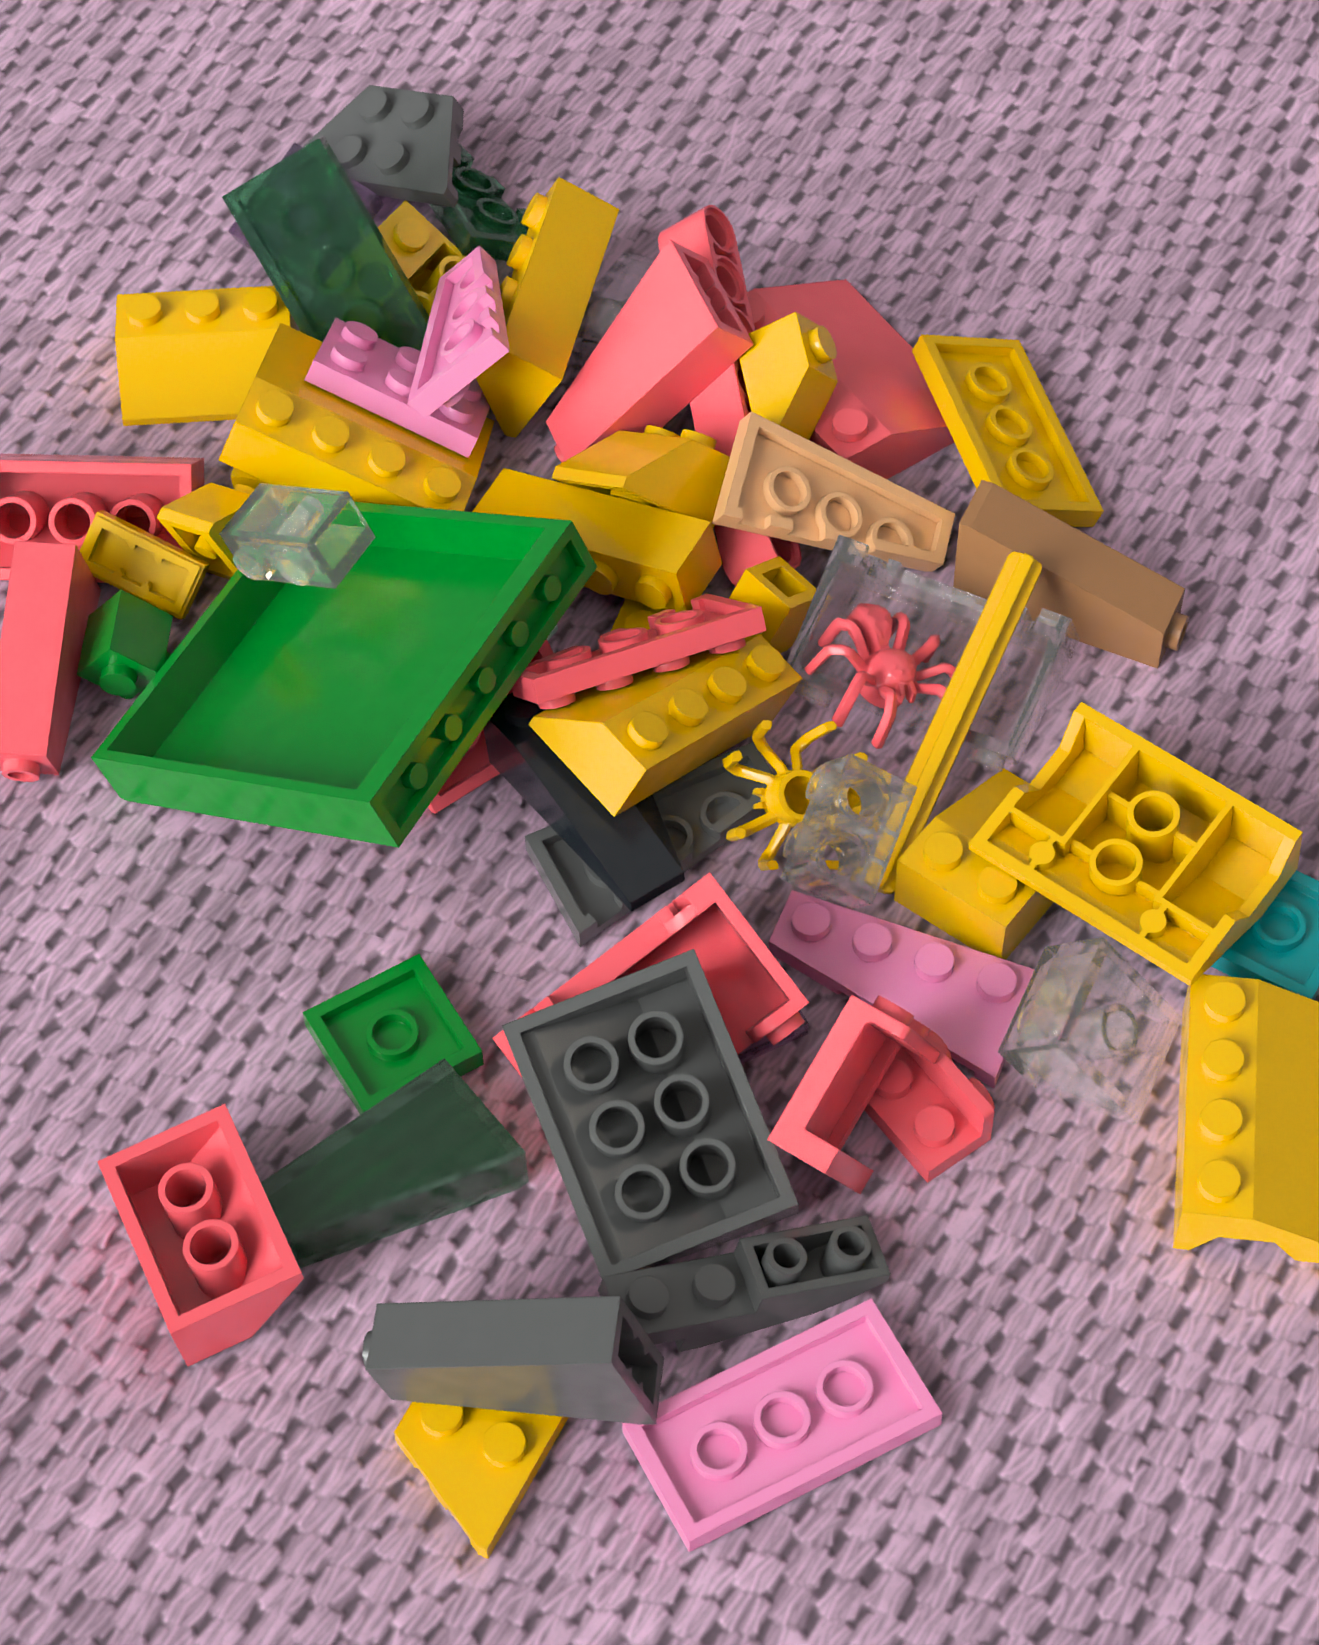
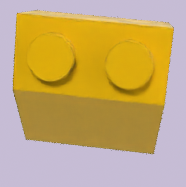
(652, 469)

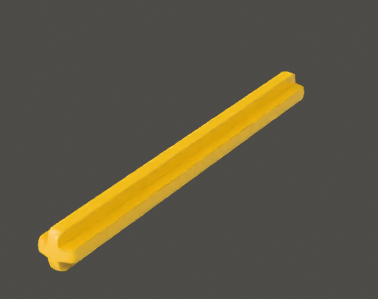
(964, 698)

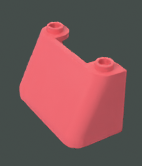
(741, 971)

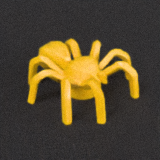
(785, 792)

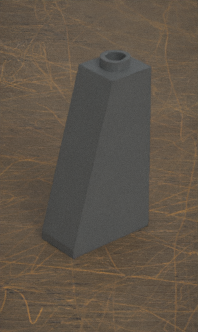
(519, 1357)

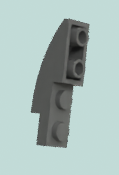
(754, 1287)

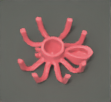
(883, 673)

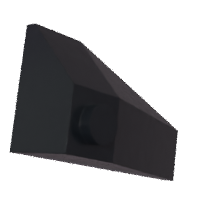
(625, 851)

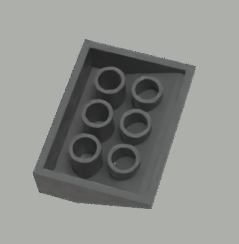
(651, 1117)

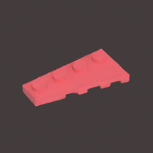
(673, 636)

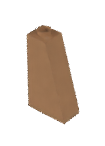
(1105, 593)

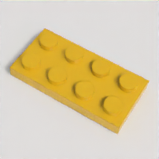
(1006, 423)

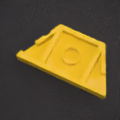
(477, 1461)

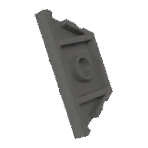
(399, 143)

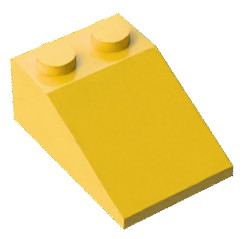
(961, 889)

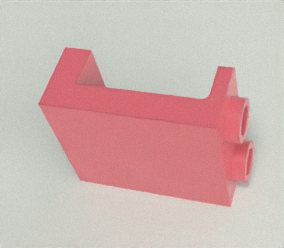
(842, 1084)

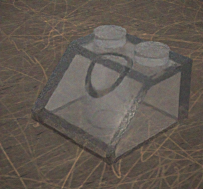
(1091, 1030)

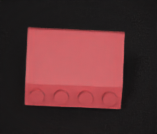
(881, 405)

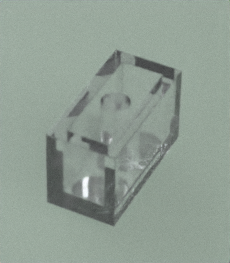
(297, 535)

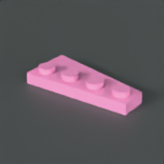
(462, 333)
(943, 984)

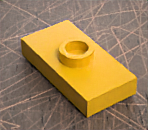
(143, 564)

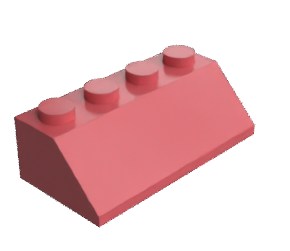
(59, 495)

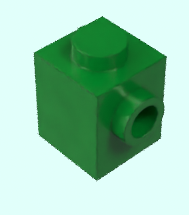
(124, 645)

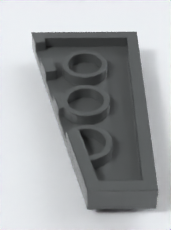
(697, 817)

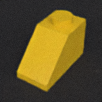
(790, 372)
(199, 519)

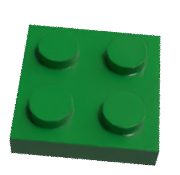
(390, 1032)

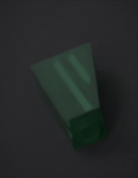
(396, 1168)

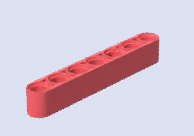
(726, 400)

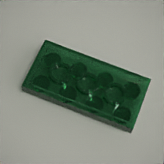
(326, 249)

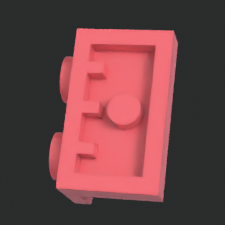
(932, 1110)

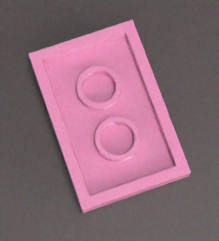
(380, 378)

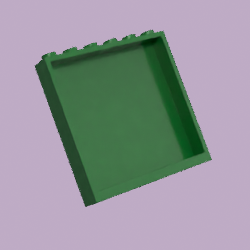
(353, 697)

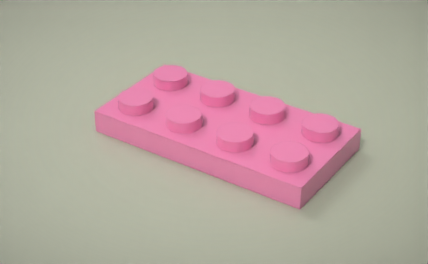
(782, 1424)

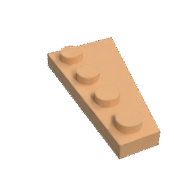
(810, 496)

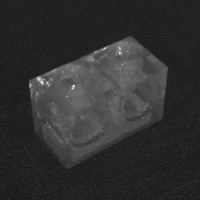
(861, 840)

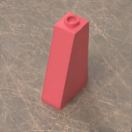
(654, 356)
(40, 655)

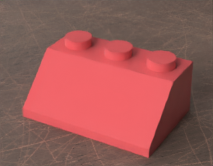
(203, 1232)

